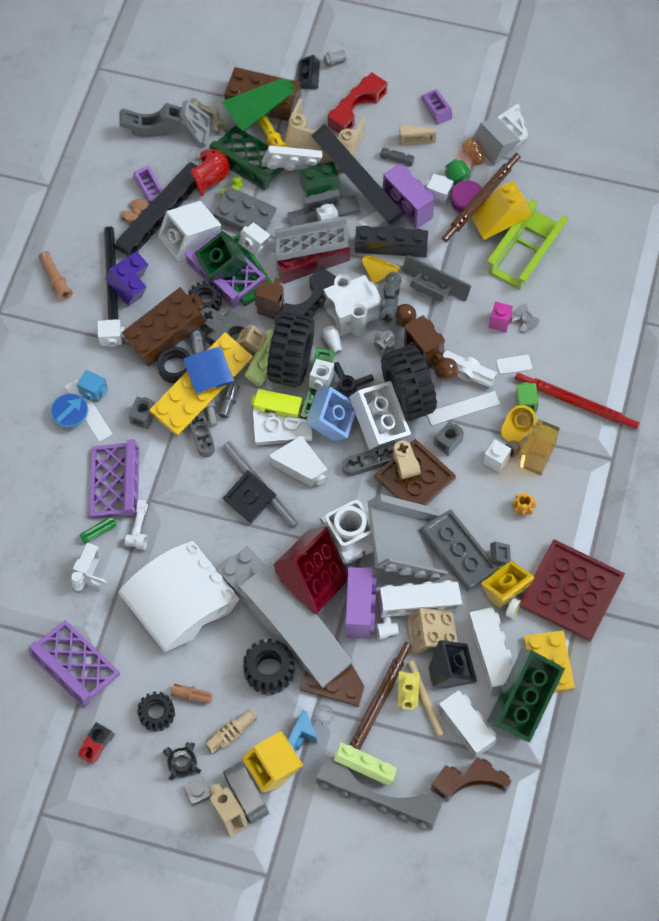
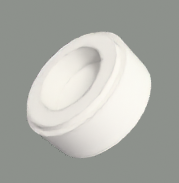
(513, 608)

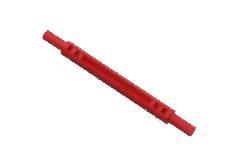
(578, 401)

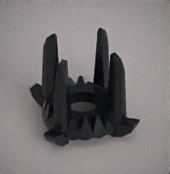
(187, 752)

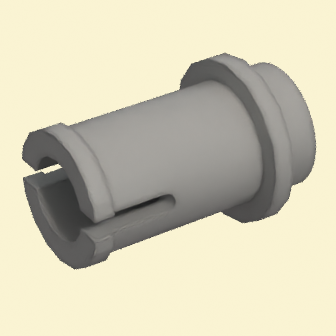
(332, 58)

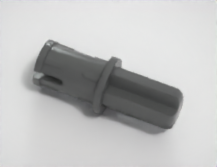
(228, 400)

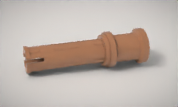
(57, 281)

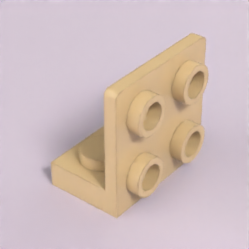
(429, 627)

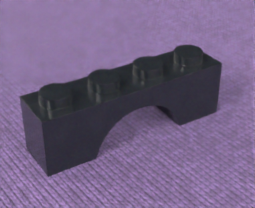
(318, 282)

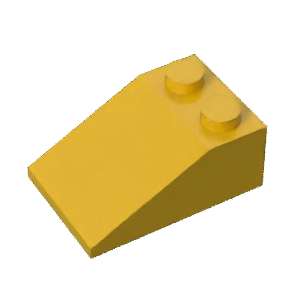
(501, 210)

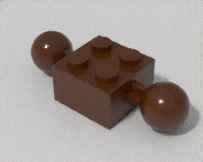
(424, 337)

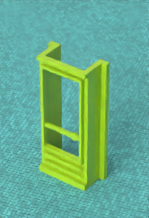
(537, 224)

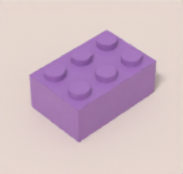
(409, 195)
(360, 603)

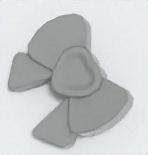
(523, 313)

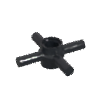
(349, 381)

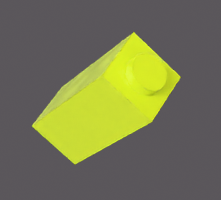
(277, 403)

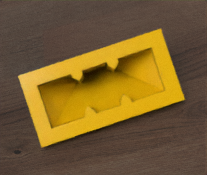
(377, 268)

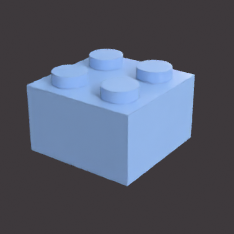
(331, 414)

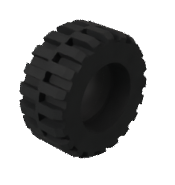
(290, 349)
(410, 381)

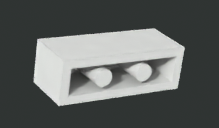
(467, 723)

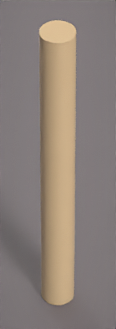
(427, 702)

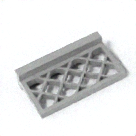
(315, 232)

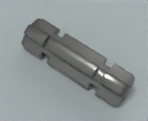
(397, 156)

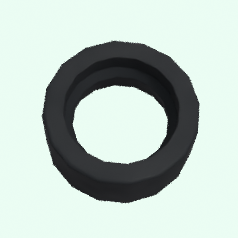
(167, 354)

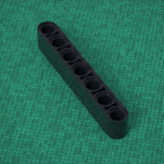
(357, 174)
(152, 217)

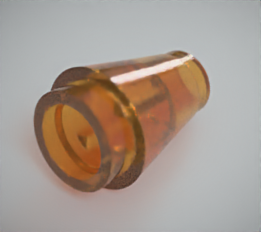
(473, 150)

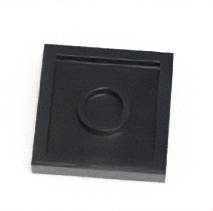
(249, 496)

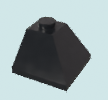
(451, 665)

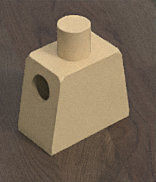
(227, 810)

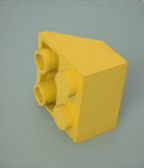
(272, 762)

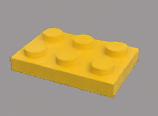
(553, 647)

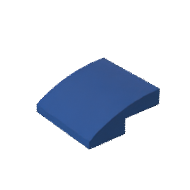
(208, 370)

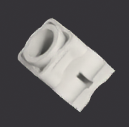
(352, 304)
(350, 544)

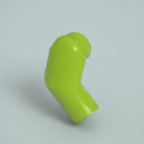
(237, 184)

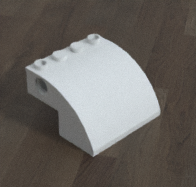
(178, 595)

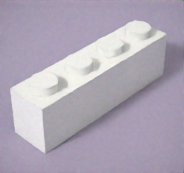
(409, 598)
(491, 647)

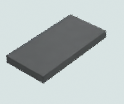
(459, 549)

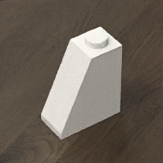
(300, 462)

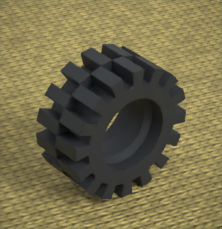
(207, 289)
(147, 703)

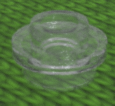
(194, 152)

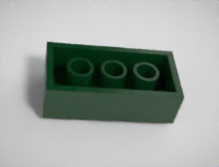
(526, 695)

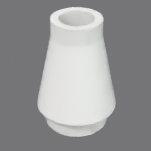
(332, 339)

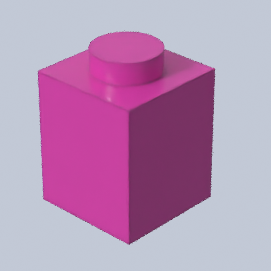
(500, 316)

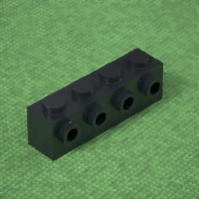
(391, 241)

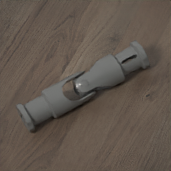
(390, 299)

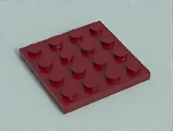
(572, 590)

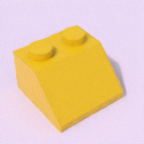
(506, 583)

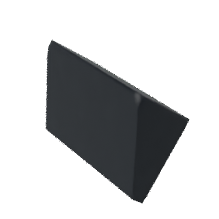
(309, 72)

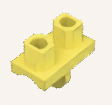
(408, 690)

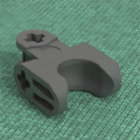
(218, 324)

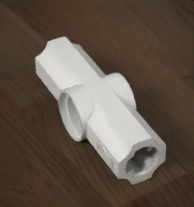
(471, 370)

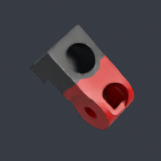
(95, 743)

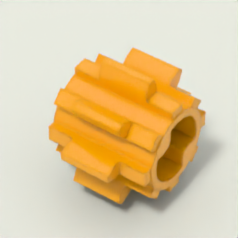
(524, 499)

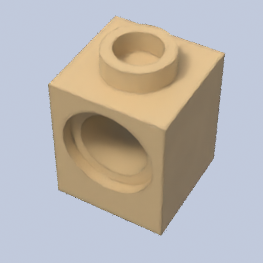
(251, 339)

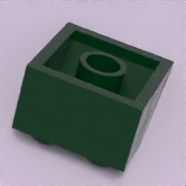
(320, 179)
(221, 257)

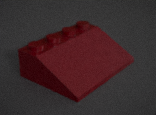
(312, 569)

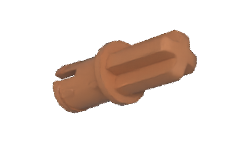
(191, 693)

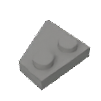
(196, 121)

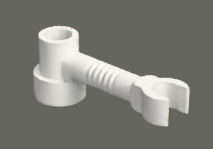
(136, 539)
(386, 628)

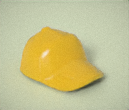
(518, 423)

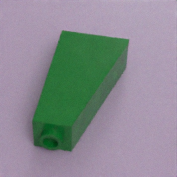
(257, 103)

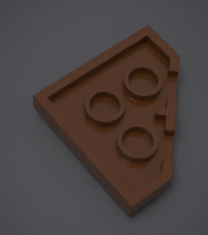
(344, 688)

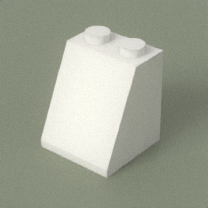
(187, 228)

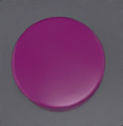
(463, 194)

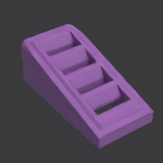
(437, 107)
(137, 175)

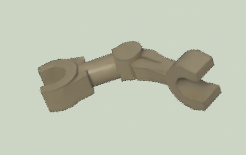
(213, 111)

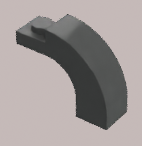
(151, 124)

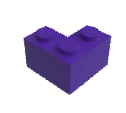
(126, 278)

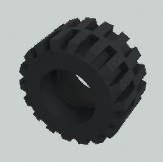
(264, 651)

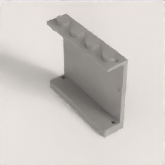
(397, 537)

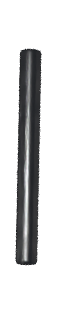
(112, 299)

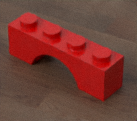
(369, 90)

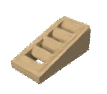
(416, 135)

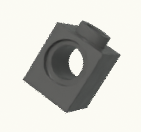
(141, 419)
(448, 445)

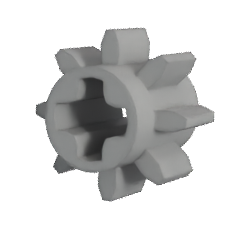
(384, 340)

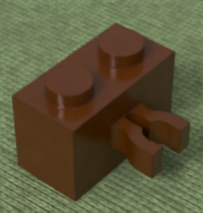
(269, 298)

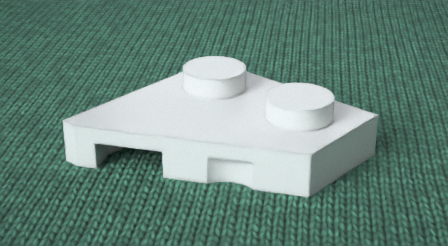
(514, 121)

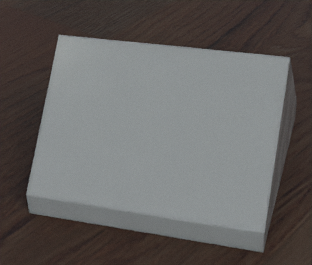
(495, 139)

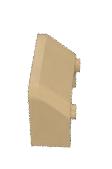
(300, 137)

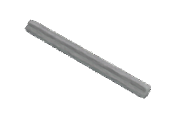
(245, 465)

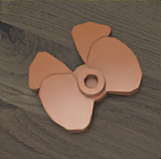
(138, 207)

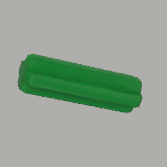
(98, 530)

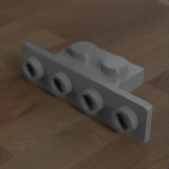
(308, 213)
(434, 281)

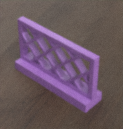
(227, 292)
(130, 477)
(63, 676)

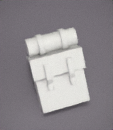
(85, 568)

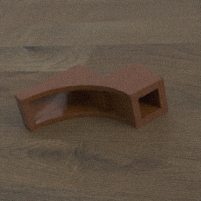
(479, 773)

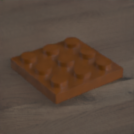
(420, 488)

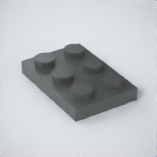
(242, 210)

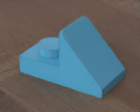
(302, 729)

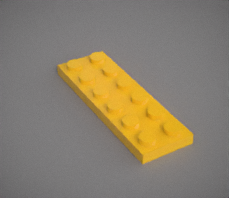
(182, 404)

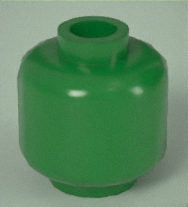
(457, 171)

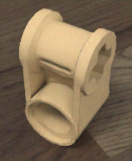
(406, 461)

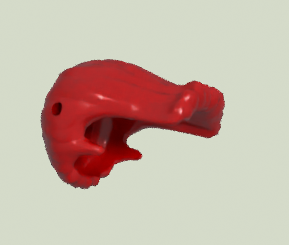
(211, 171)

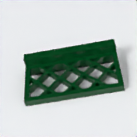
(241, 164)

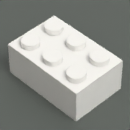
(379, 415)

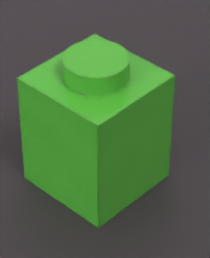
(527, 395)

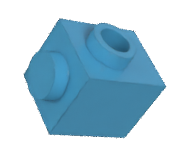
(92, 386)

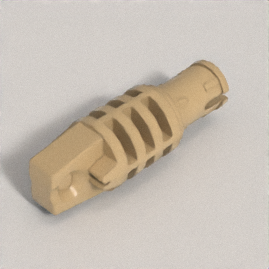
(230, 731)

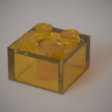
(538, 446)

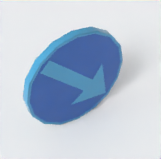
(69, 410)

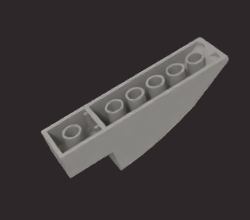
(285, 616)

